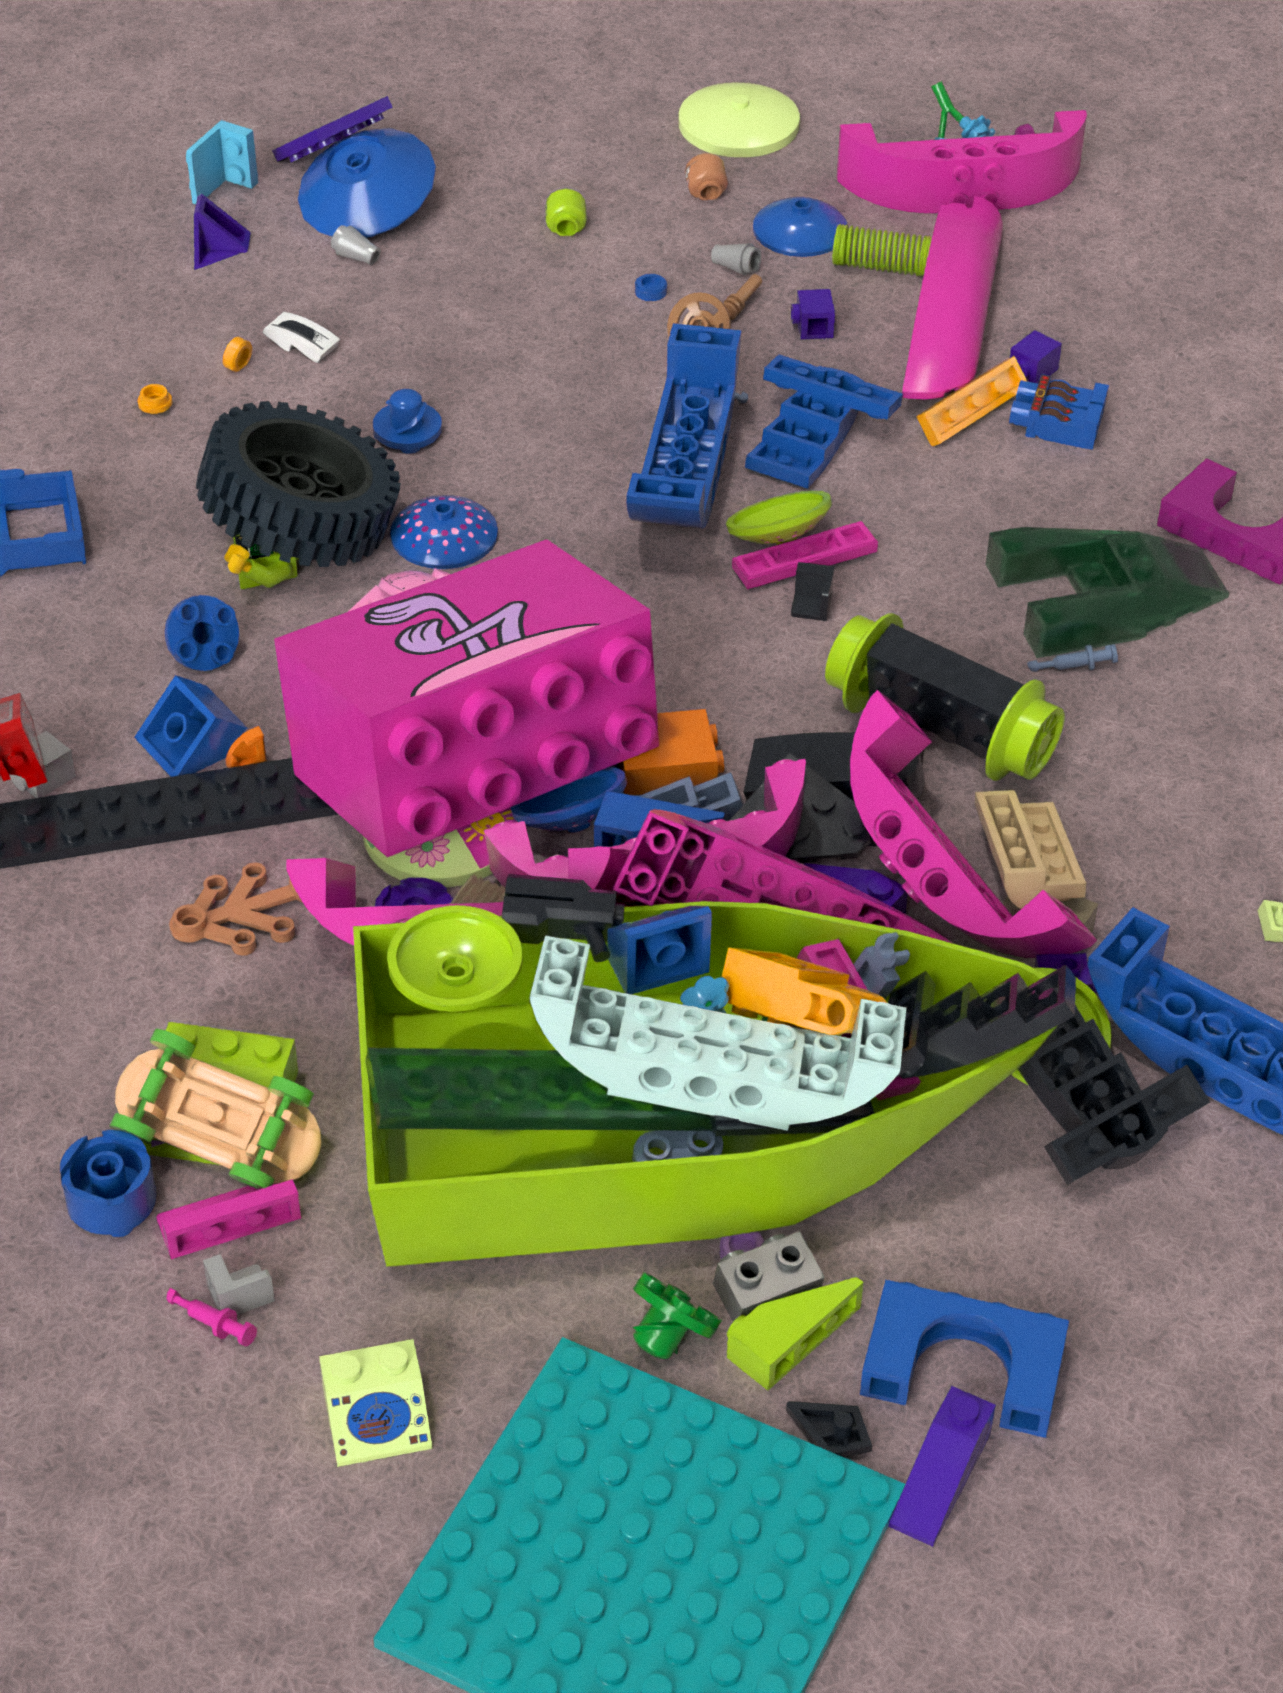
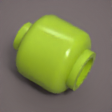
(565, 212)

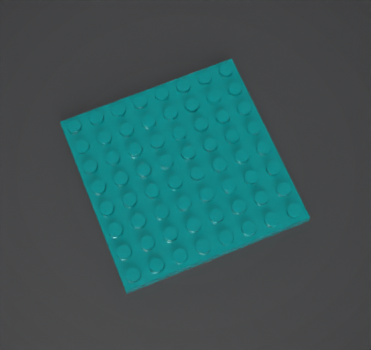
(640, 1547)

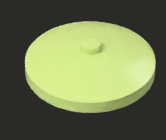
(739, 119)

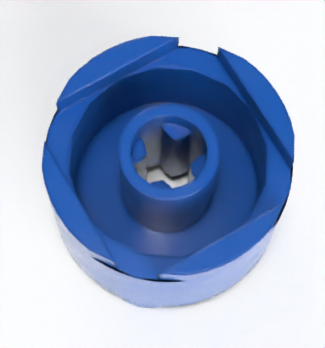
(108, 1183)

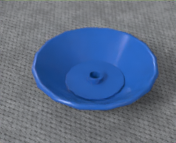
(367, 182)

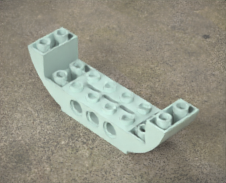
(710, 1057)

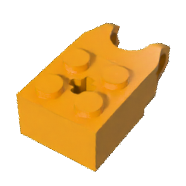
(792, 991)

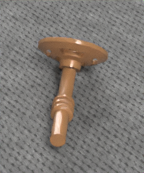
(726, 311)

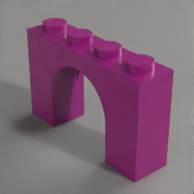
(1193, 514)

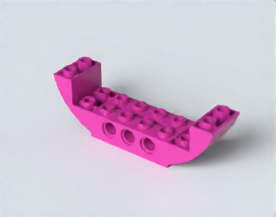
(773, 829)
(698, 862)

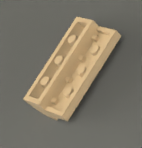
(1029, 848)

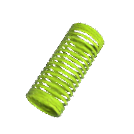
(843, 243)

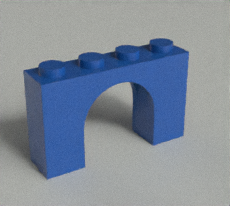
(918, 1317)

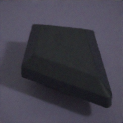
(832, 1426)

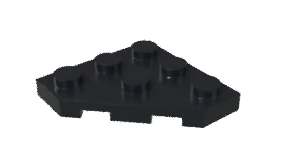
(828, 821)

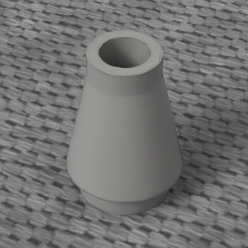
(353, 245)
(737, 257)

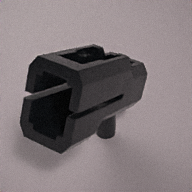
(561, 910)

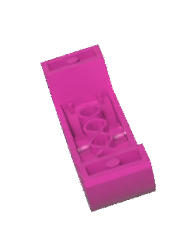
(933, 173)
(928, 858)
(330, 889)

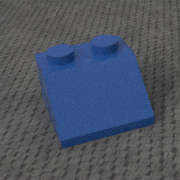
(189, 728)
(661, 948)

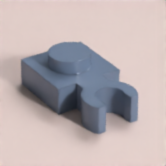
(878, 964)

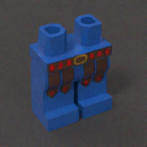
(1059, 411)

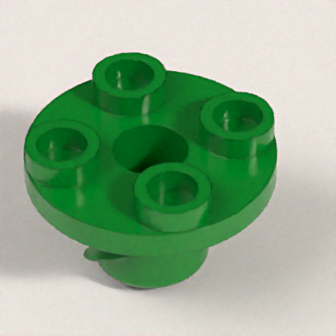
(669, 1318)

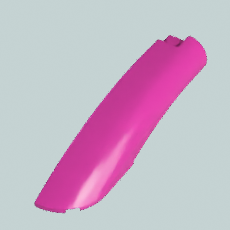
(953, 300)

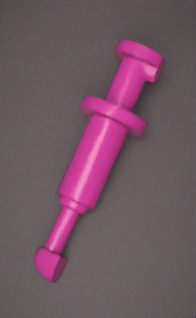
(222, 1322)

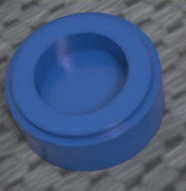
(651, 287)

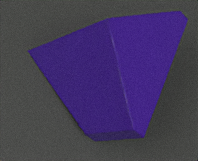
(216, 234)

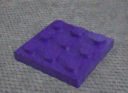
(333, 131)

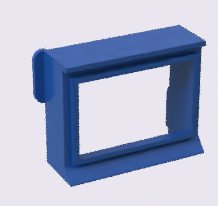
(37, 491)

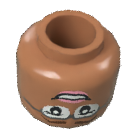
(706, 176)

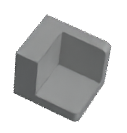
(238, 1290)

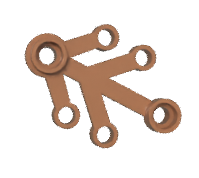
(197, 921)

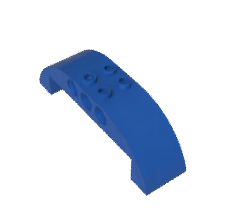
(689, 429)
(1188, 1022)

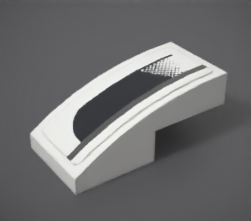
(308, 337)

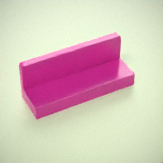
(228, 1217)

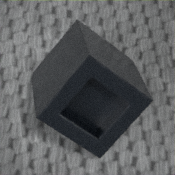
(812, 591)

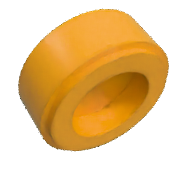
(237, 354)

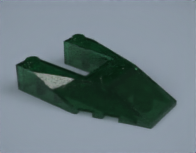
(1120, 580)

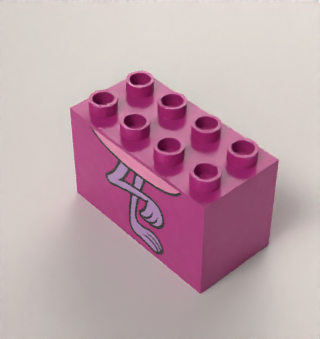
(468, 694)

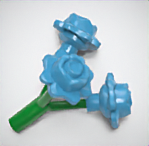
(971, 128)

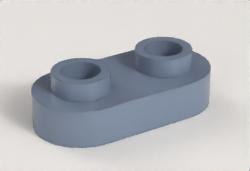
(676, 1145)

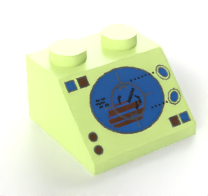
(375, 1402)

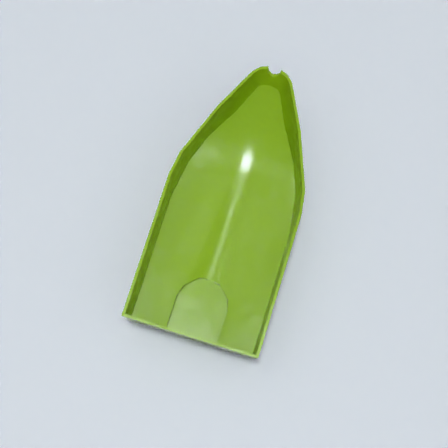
(574, 1190)

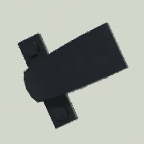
(826, 755)
(976, 1026)
(1101, 1102)

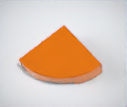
(247, 749)

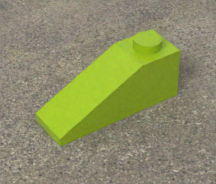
(788, 1329)

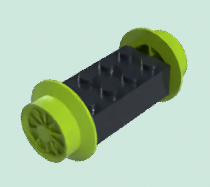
(946, 694)

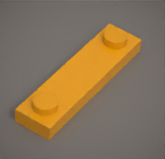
(971, 401)

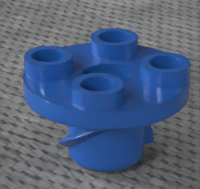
(407, 422)
(202, 632)

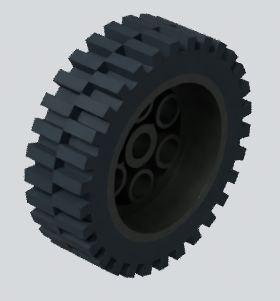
(297, 484)

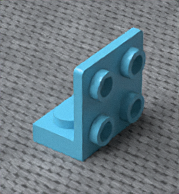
(222, 155)

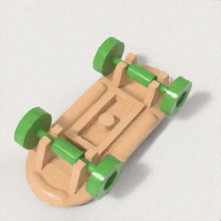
(218, 1115)

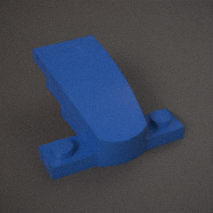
(814, 418)

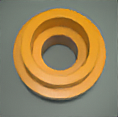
(154, 399)

